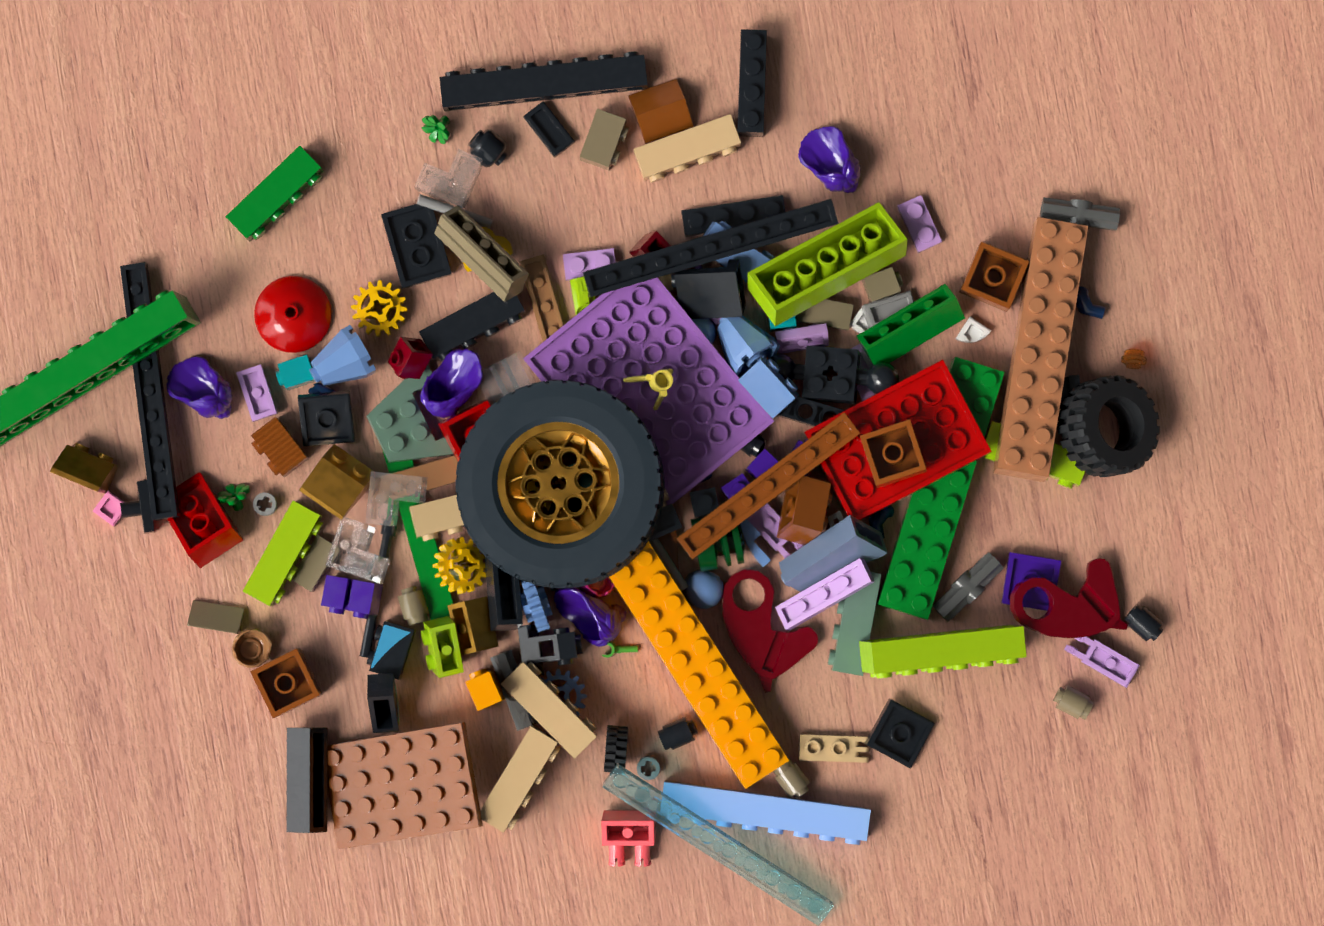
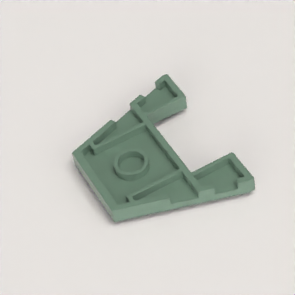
(402, 426)

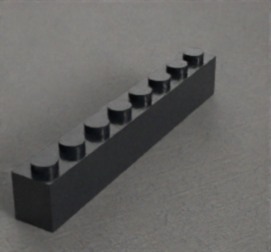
(544, 82)

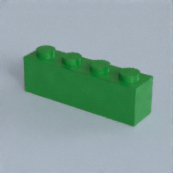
(274, 194)
(911, 326)

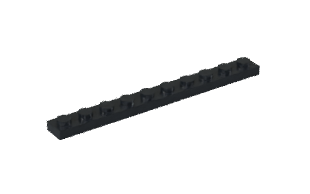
(710, 247)
(151, 405)

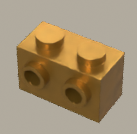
(473, 625)

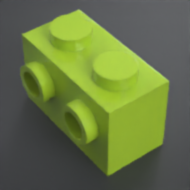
(443, 647)

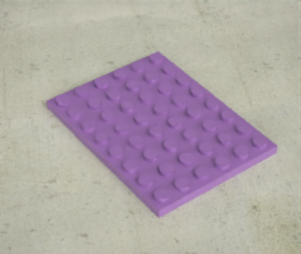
(647, 331)

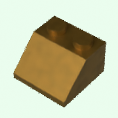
(84, 468)
(337, 481)

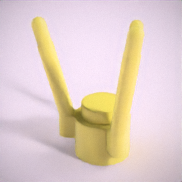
(658, 381)

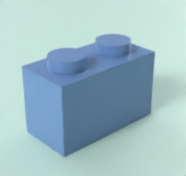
(769, 386)

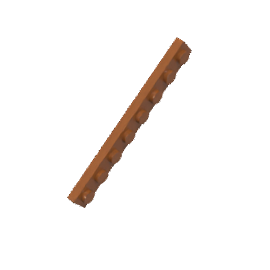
(768, 486)

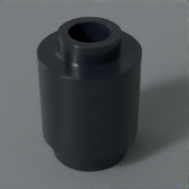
(1144, 623)
(677, 733)

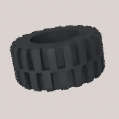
(1135, 420)

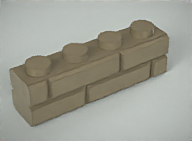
(481, 253)

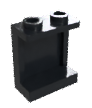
(711, 291)

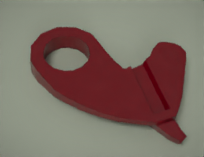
(1069, 616)
(763, 649)

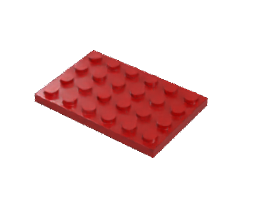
(941, 426)

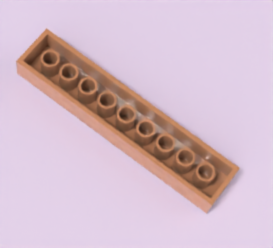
(1040, 349)

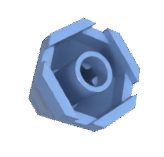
(744, 343)
(342, 359)

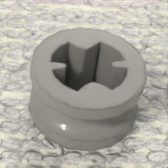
(269, 511)
(654, 773)

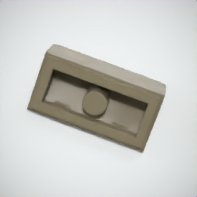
(313, 565)
(215, 617)

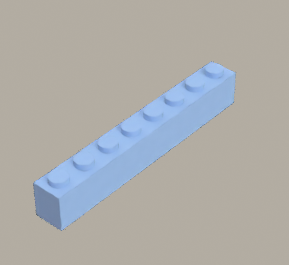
(773, 812)

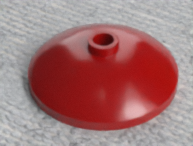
(307, 325)

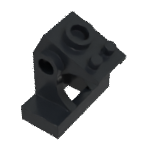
(565, 643)

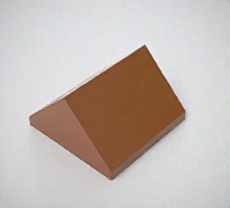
(661, 111)

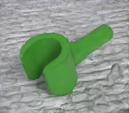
(620, 649)

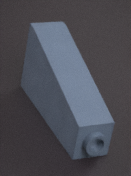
(831, 552)

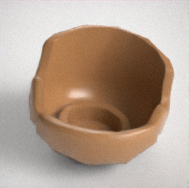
(251, 648)

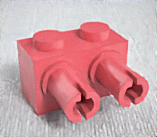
(628, 829)

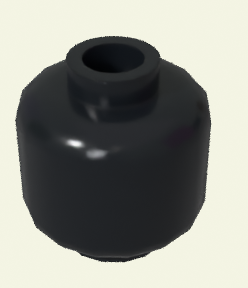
(488, 147)

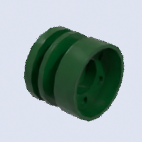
(729, 544)

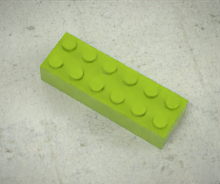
(827, 264)
(949, 649)

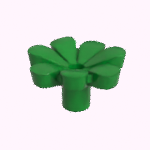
(437, 128)
(234, 495)

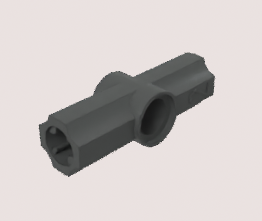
(1081, 213)
(968, 587)
(504, 665)

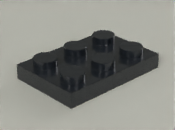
(414, 246)

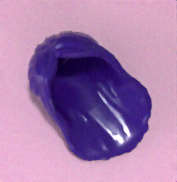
(830, 159)
(452, 383)
(200, 388)
(591, 616)

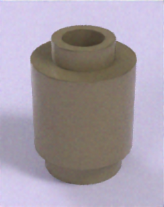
(413, 605)
(1073, 702)
(792, 779)

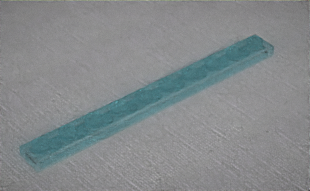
(717, 844)

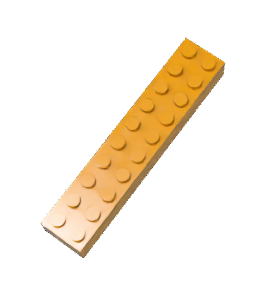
(698, 667)

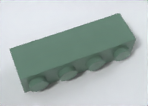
(854, 626)

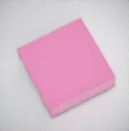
(109, 508)

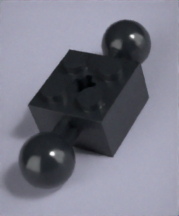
(844, 385)

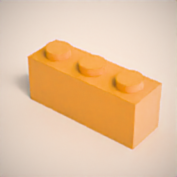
(484, 689)

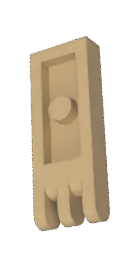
(832, 748)

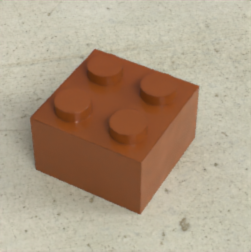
(994, 276)
(893, 453)
(804, 510)
(286, 683)

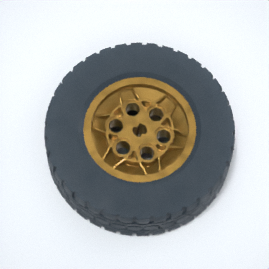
(616, 509)

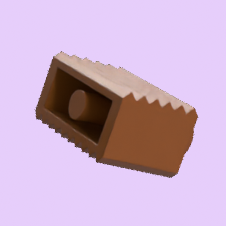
(279, 447)

